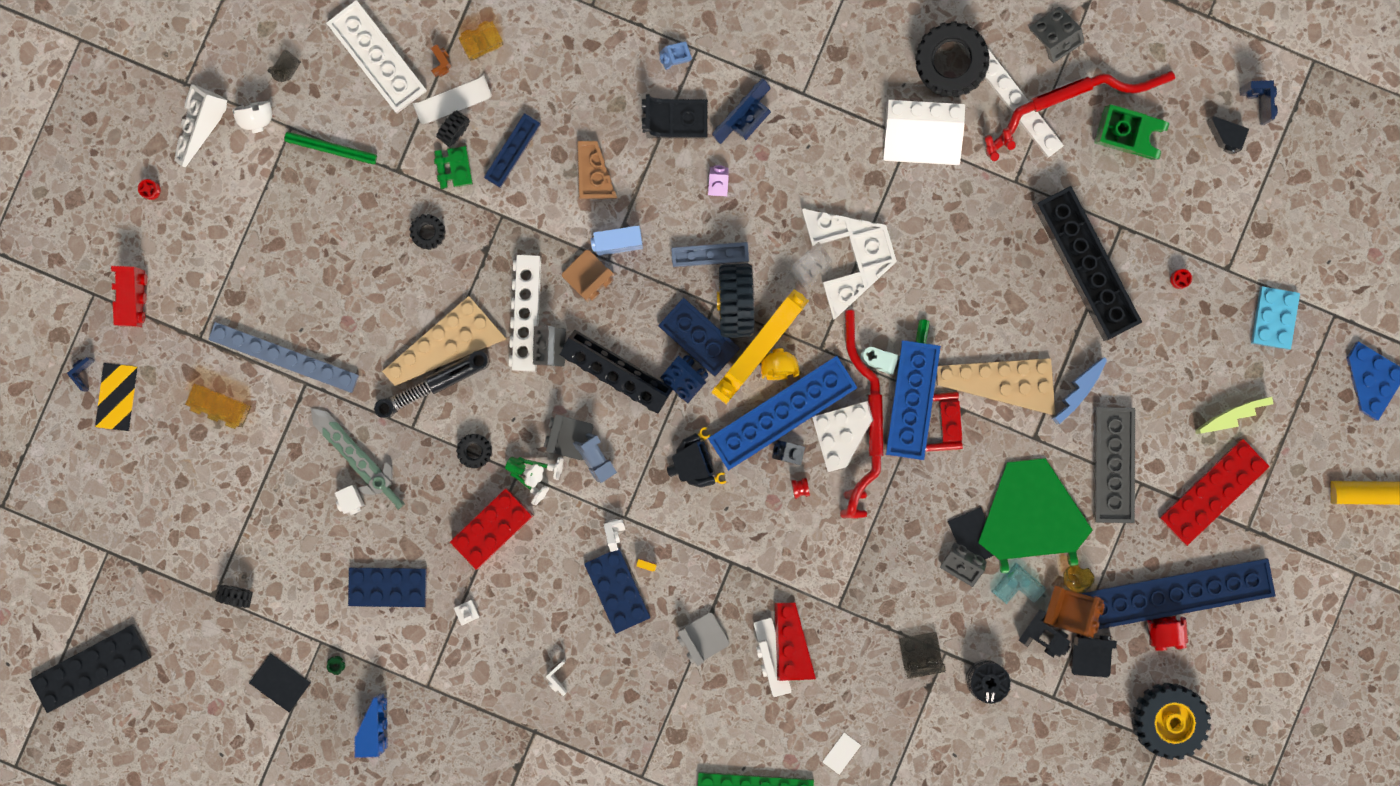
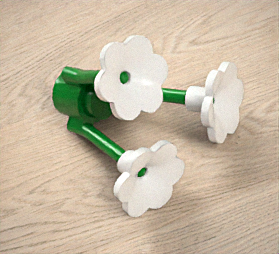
(533, 475)

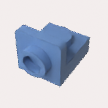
(675, 55)

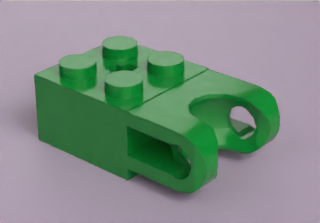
(1136, 131)

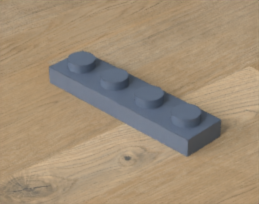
(710, 254)

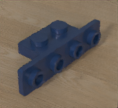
(746, 115)

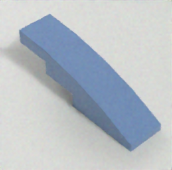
(1083, 386)

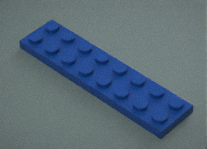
(782, 413)

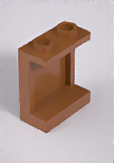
(1074, 612)

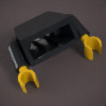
(693, 462)

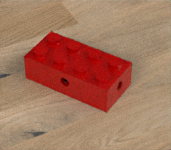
(491, 528)

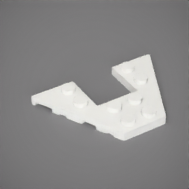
(871, 251)

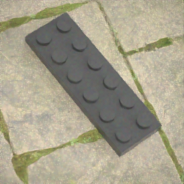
(1114, 465)

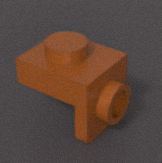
(442, 56)

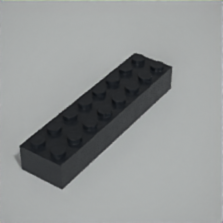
(1087, 263)

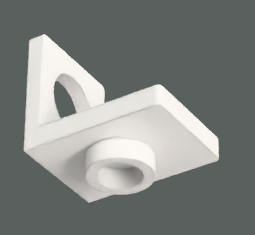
(554, 683)

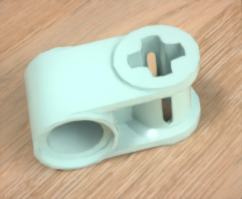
(882, 361)

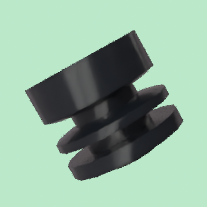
(987, 670)

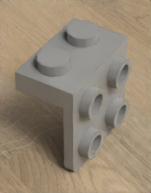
(702, 638)

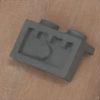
(964, 564)

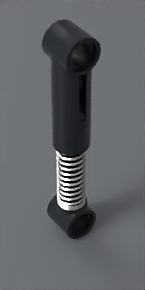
(434, 383)

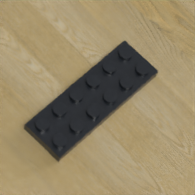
(90, 668)

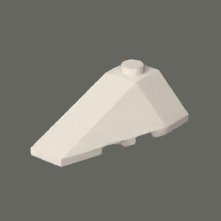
(202, 116)

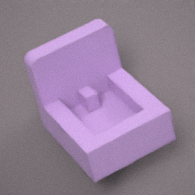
(718, 181)

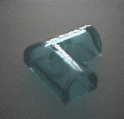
(1019, 580)

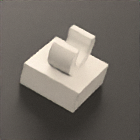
(466, 612)

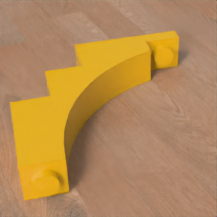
(760, 346)

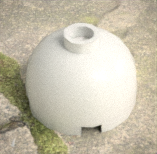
(253, 116)

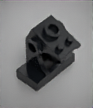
(1059, 644)

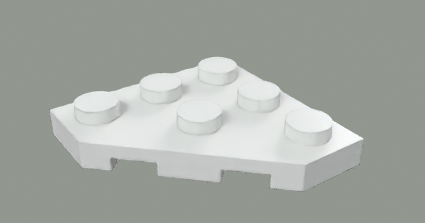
(842, 433)

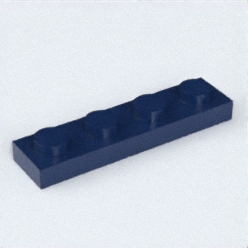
(512, 150)

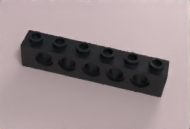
(612, 362)

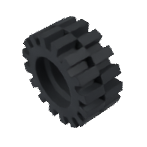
(453, 128)
(427, 220)
(464, 444)
(233, 596)

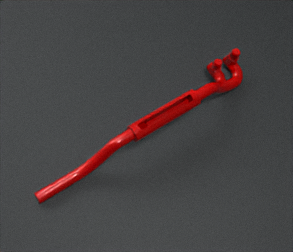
(1062, 94)
(875, 429)

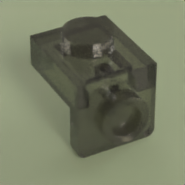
(284, 67)

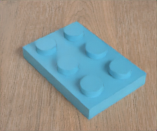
(1275, 318)

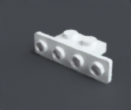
(767, 650)

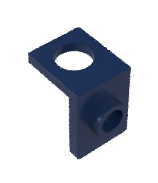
(77, 368)

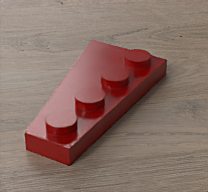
(791, 646)

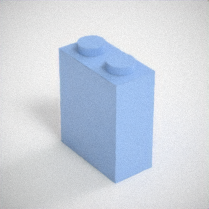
(617, 240)

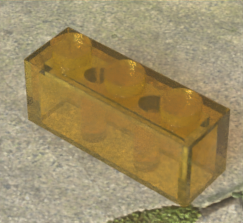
(217, 406)

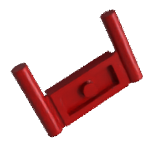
(950, 423)

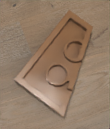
(592, 173)

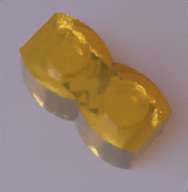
(480, 41)

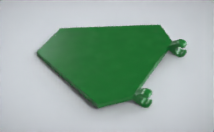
(1032, 516)

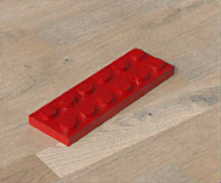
(1214, 492)

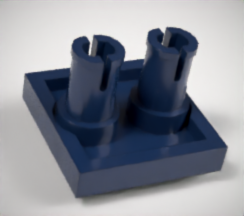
(684, 378)

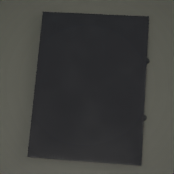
(968, 530)
(280, 683)

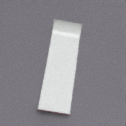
(452, 100)

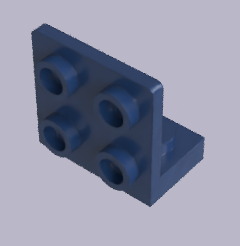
(1267, 94)

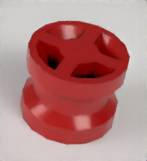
(145, 187)
(1184, 276)
(800, 488)

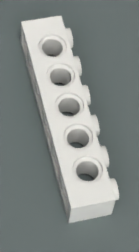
(522, 264)

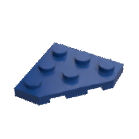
(1373, 379)

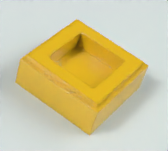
(646, 565)

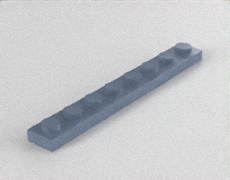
(283, 357)

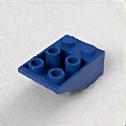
(371, 738)

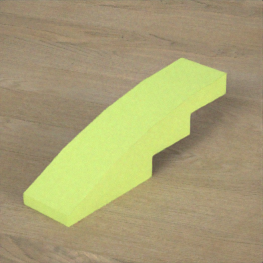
(1229, 418)

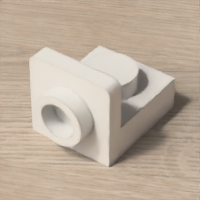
(611, 531)

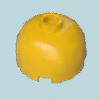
(779, 365)

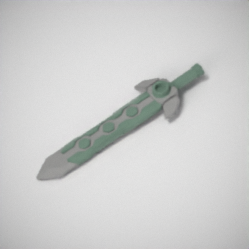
(358, 459)

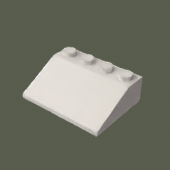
(923, 132)

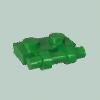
(459, 167)

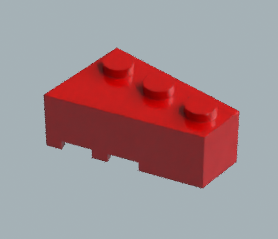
(129, 296)

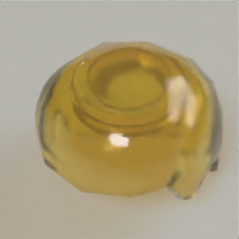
(1078, 579)

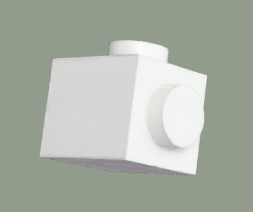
(349, 500)

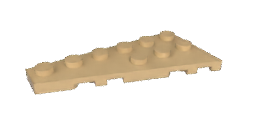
(451, 339)
(1011, 382)

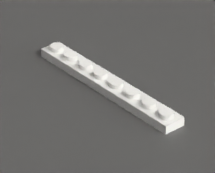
(1013, 98)

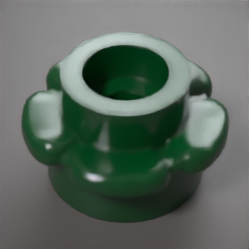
(335, 670)

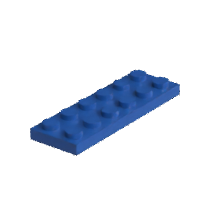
(913, 400)

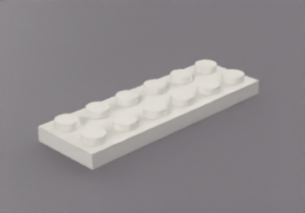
(376, 56)

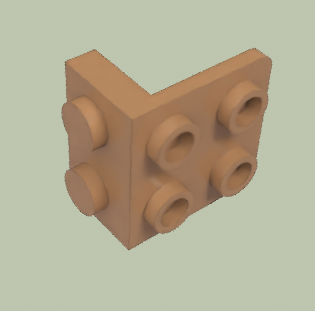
(588, 275)

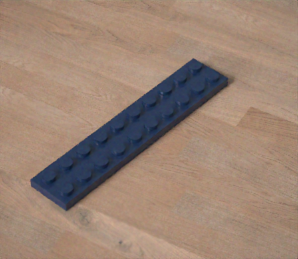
(1185, 593)

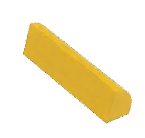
(1365, 492)

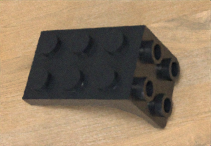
(675, 118)

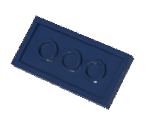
(698, 337)
(387, 587)
(617, 590)

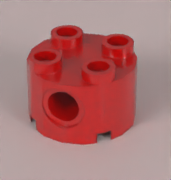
(1168, 633)

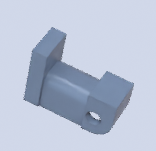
(598, 465)

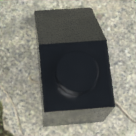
(1228, 134)

